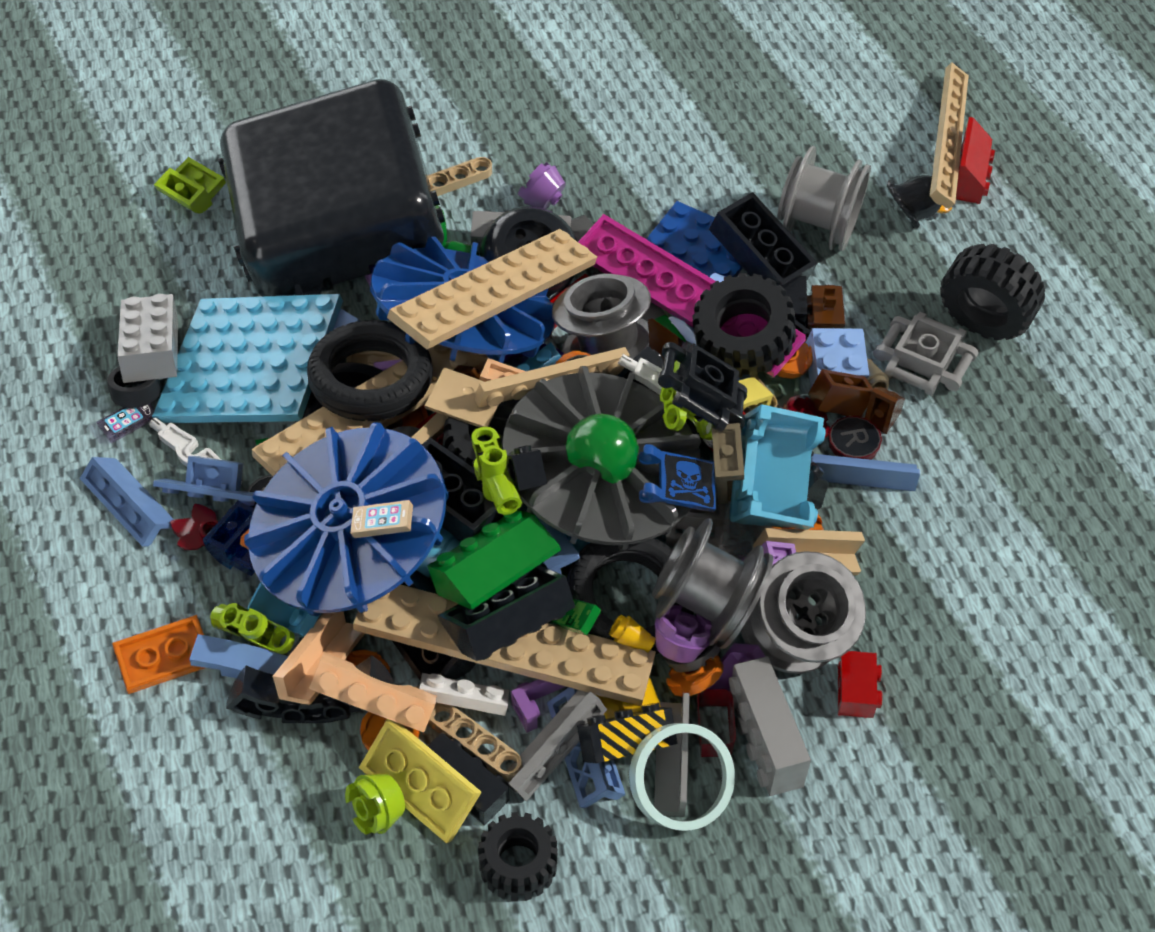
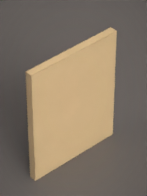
(455, 397)

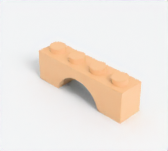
(395, 702)

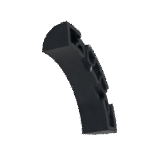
(256, 695)

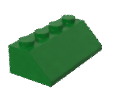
(492, 559)

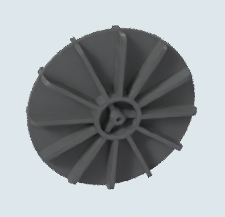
(576, 497)

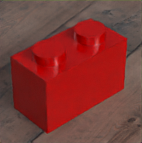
(858, 684)

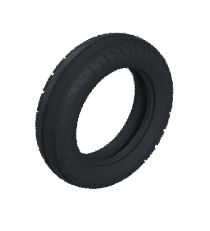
(373, 403)
(594, 556)

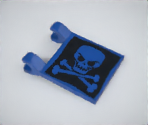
(681, 480)

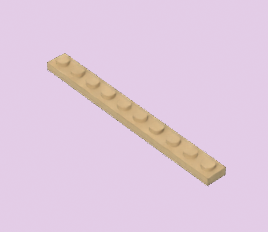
(949, 137)

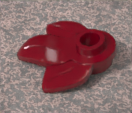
(194, 529)

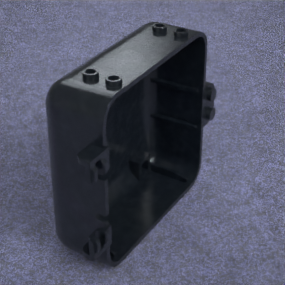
(327, 188)

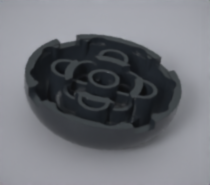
(529, 221)

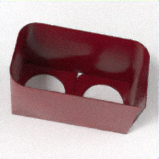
(717, 698)

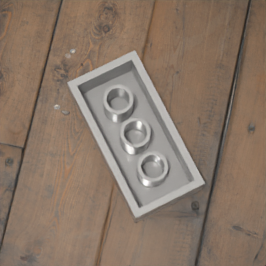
(148, 338)
(768, 727)

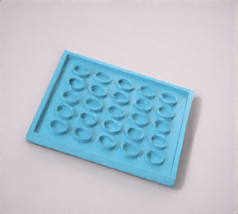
(247, 359)

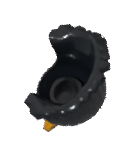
(915, 199)

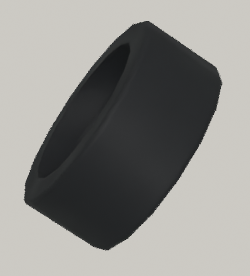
(132, 396)

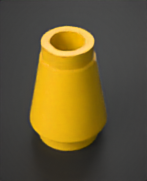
(630, 633)

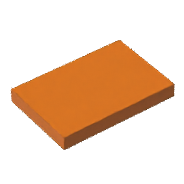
(157, 654)

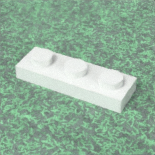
(466, 694)

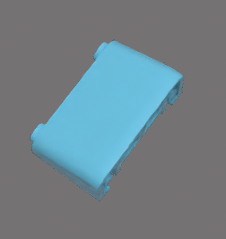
(776, 469)

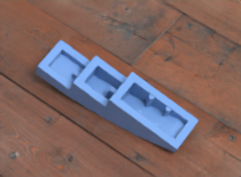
(233, 656)

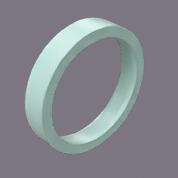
(637, 767)

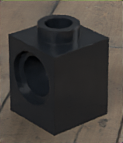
(526, 468)

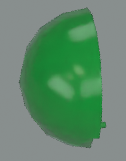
(603, 444)

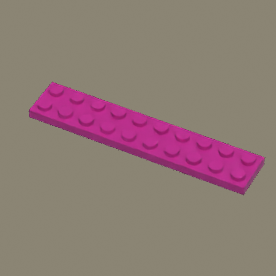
(669, 280)

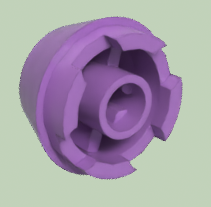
(543, 187)
(681, 635)

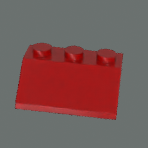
(974, 163)

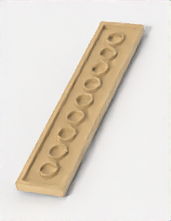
(491, 288)
(314, 425)
(547, 655)

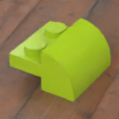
(191, 185)

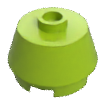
(376, 802)

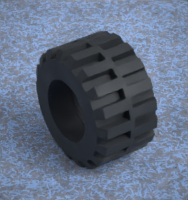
(522, 879)

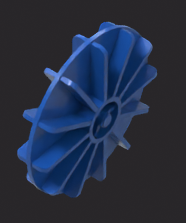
(418, 270)
(305, 515)

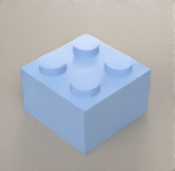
(837, 351)

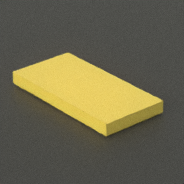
(428, 783)

